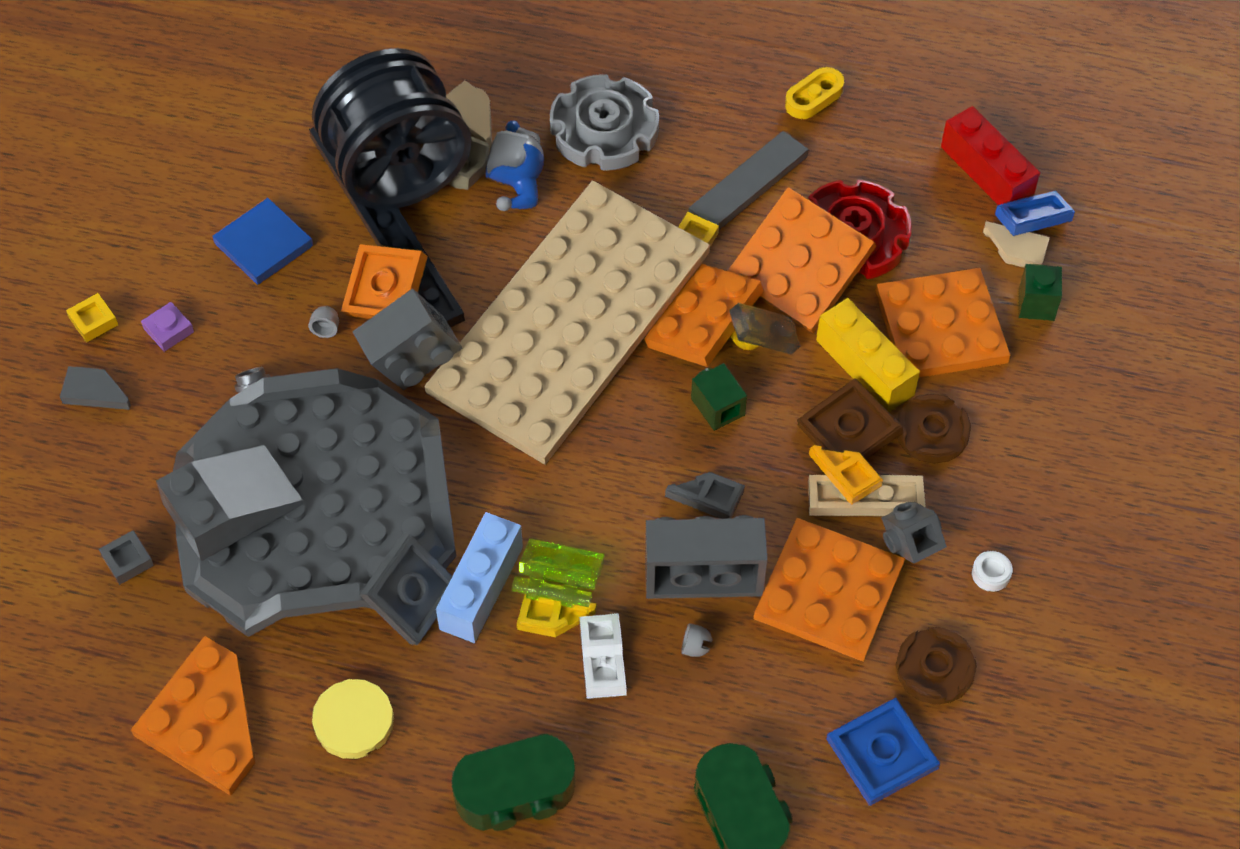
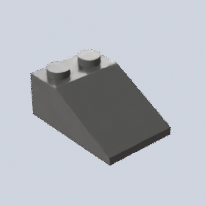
(227, 497)

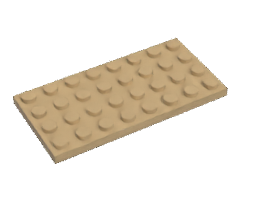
(568, 321)

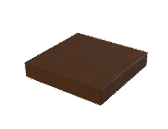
(850, 422)

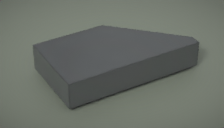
(92, 388)
(708, 494)

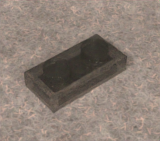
(764, 328)

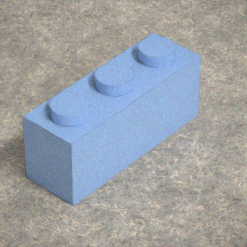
(479, 577)

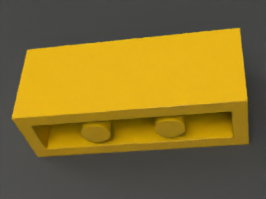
(867, 354)

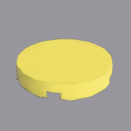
(353, 718)

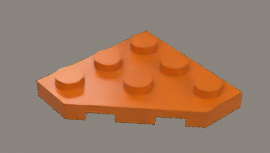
(203, 718)

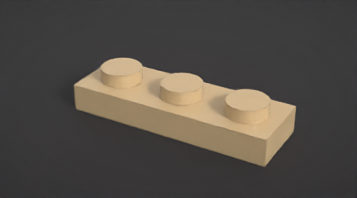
(895, 490)

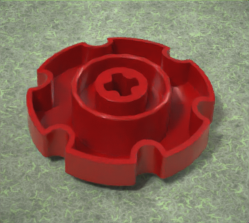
(872, 213)

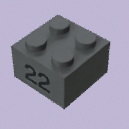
(407, 340)

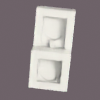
(602, 656)

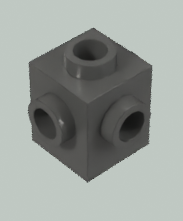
(913, 531)

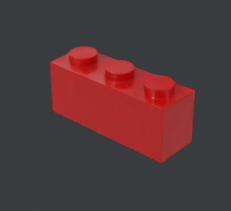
(989, 157)

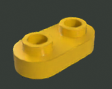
(808, 95)

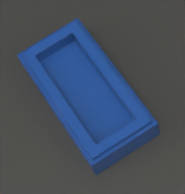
(1034, 213)

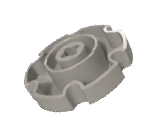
(604, 122)

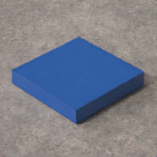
(262, 241)
(882, 751)

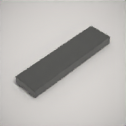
(750, 180)

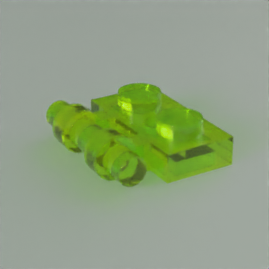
(562, 565)

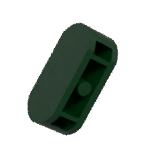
(514, 782)
(741, 799)

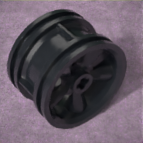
(391, 128)

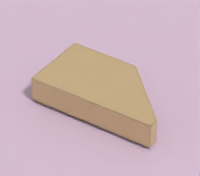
(1018, 249)

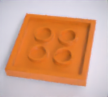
(802, 258)
(943, 322)
(829, 589)

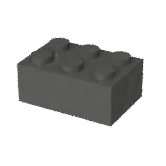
(705, 557)

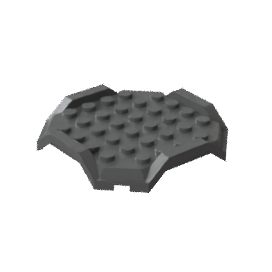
(365, 476)

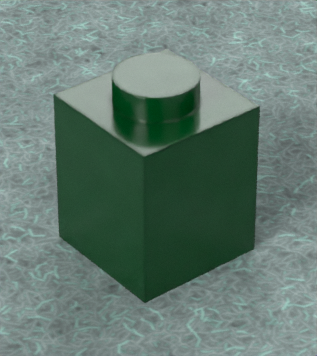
(1040, 292)
(718, 396)

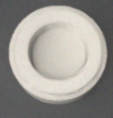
(992, 571)

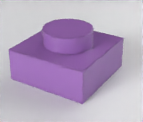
(167, 326)

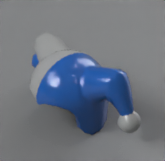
(516, 162)

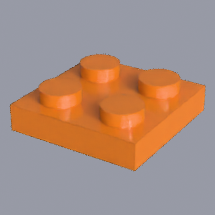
(381, 278)

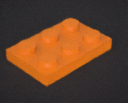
(699, 316)

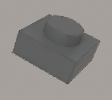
(126, 557)

